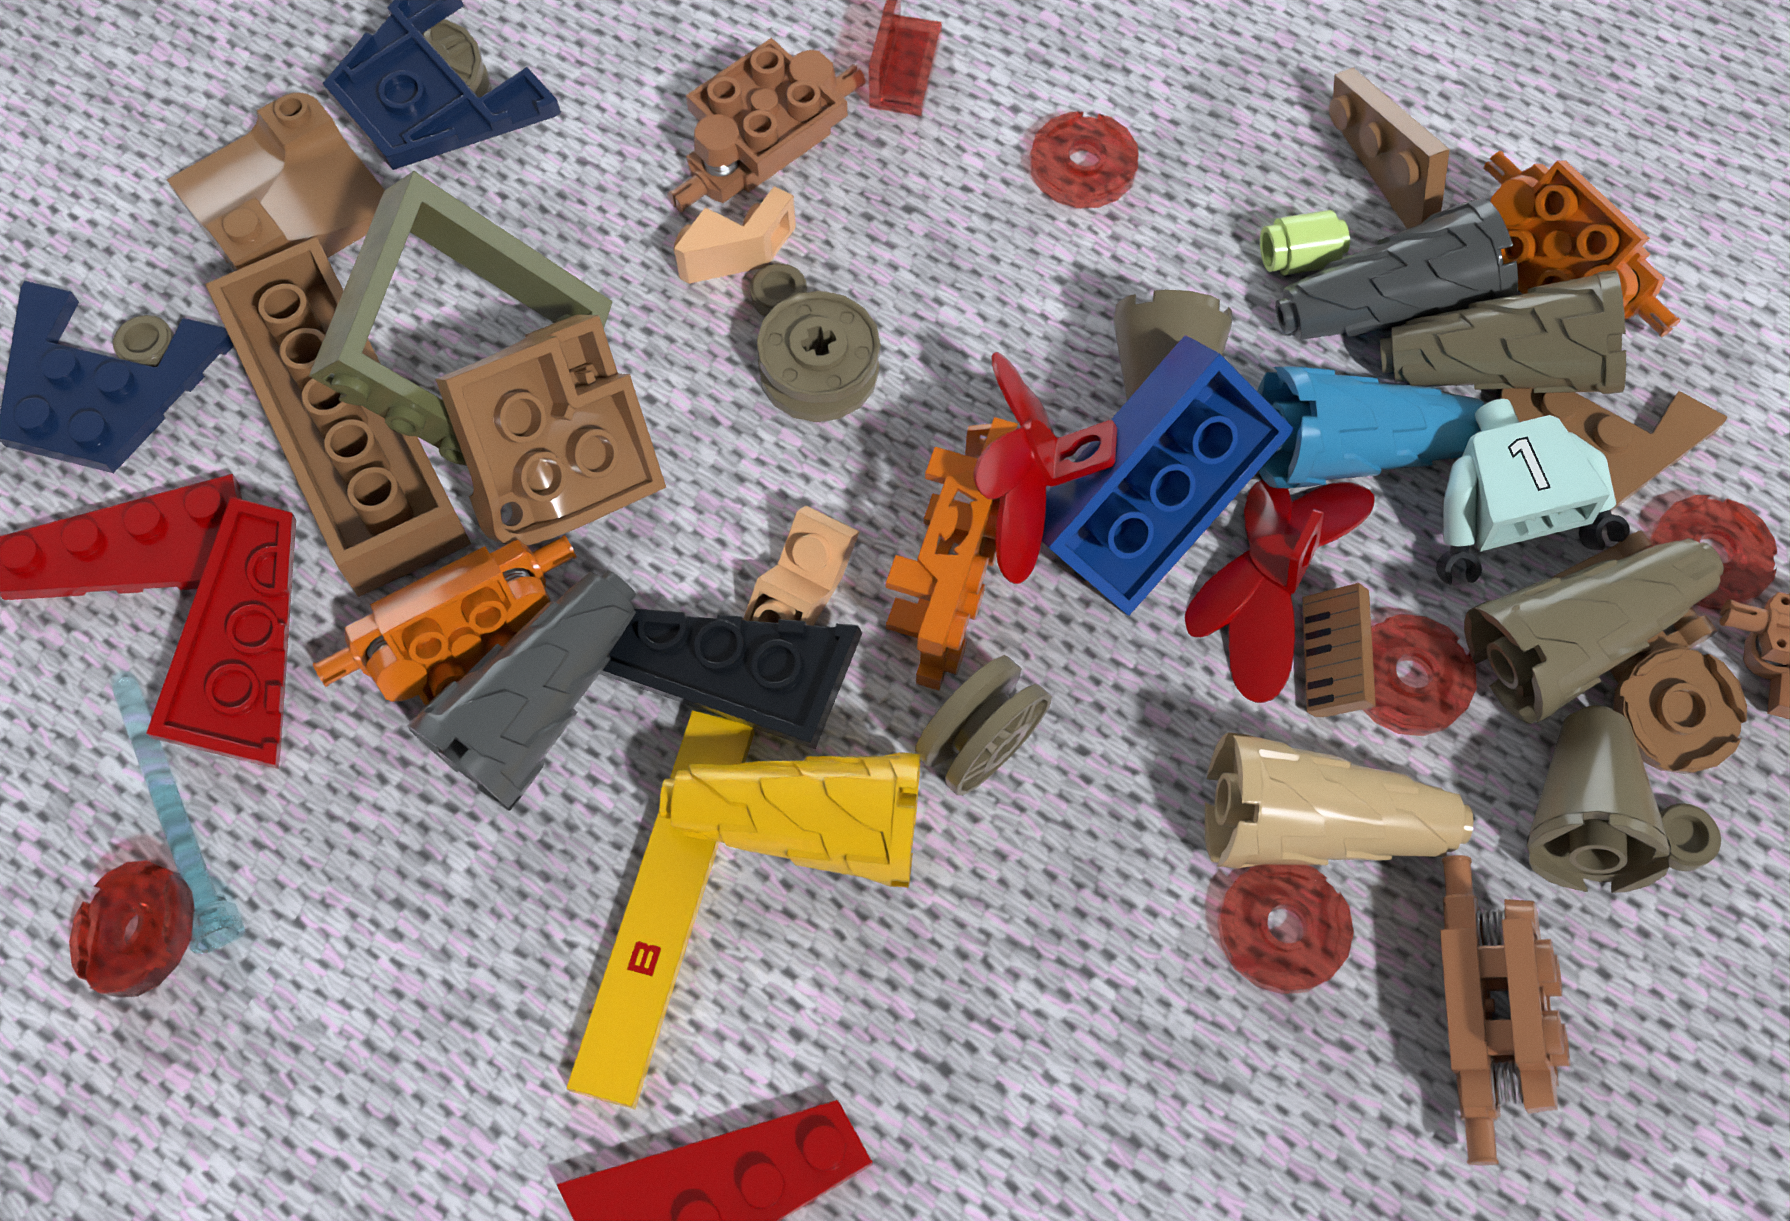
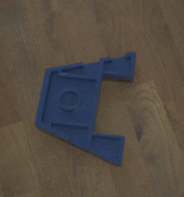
(412, 99)
(88, 403)

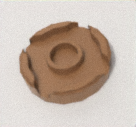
(1682, 709)

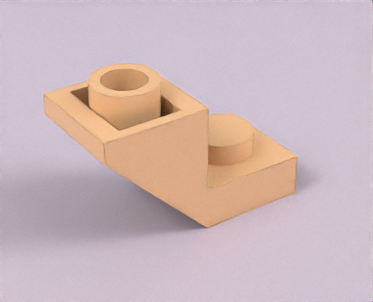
(722, 247)
(806, 571)

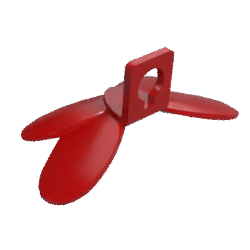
(1024, 463)
(1258, 585)

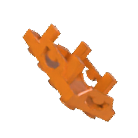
(947, 584)

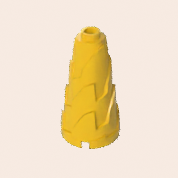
(817, 812)

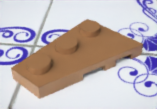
(1392, 146)

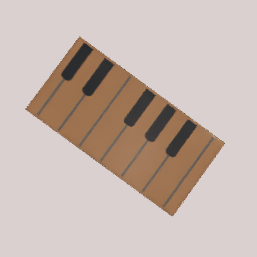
(1338, 651)

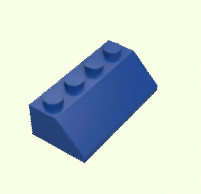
(1179, 461)

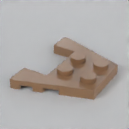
(1631, 452)

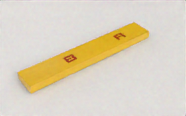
(653, 935)

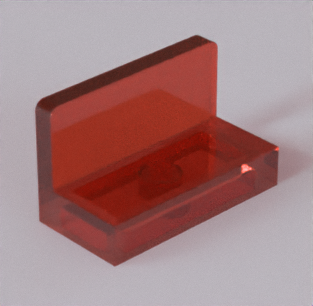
(902, 61)

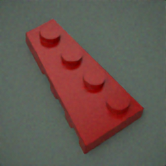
(119, 547)
(232, 654)
(735, 1176)

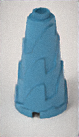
(1360, 426)

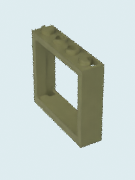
(472, 241)

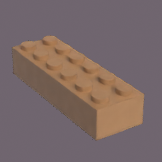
(360, 477)

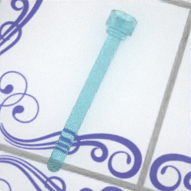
(214, 919)

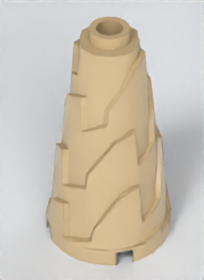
(1317, 808)

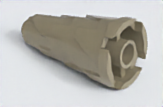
(1545, 340)
(1569, 630)

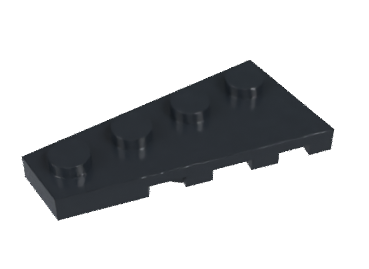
(747, 671)

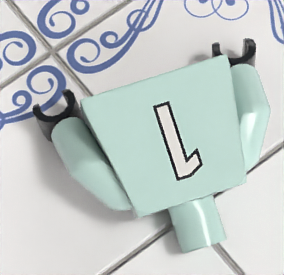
(1524, 485)

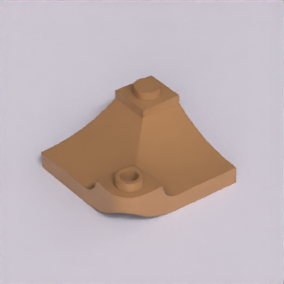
(281, 186)
(550, 433)

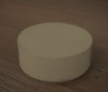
(775, 284)
(143, 340)
(1692, 836)

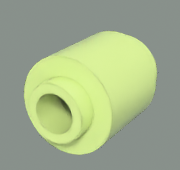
(1304, 242)

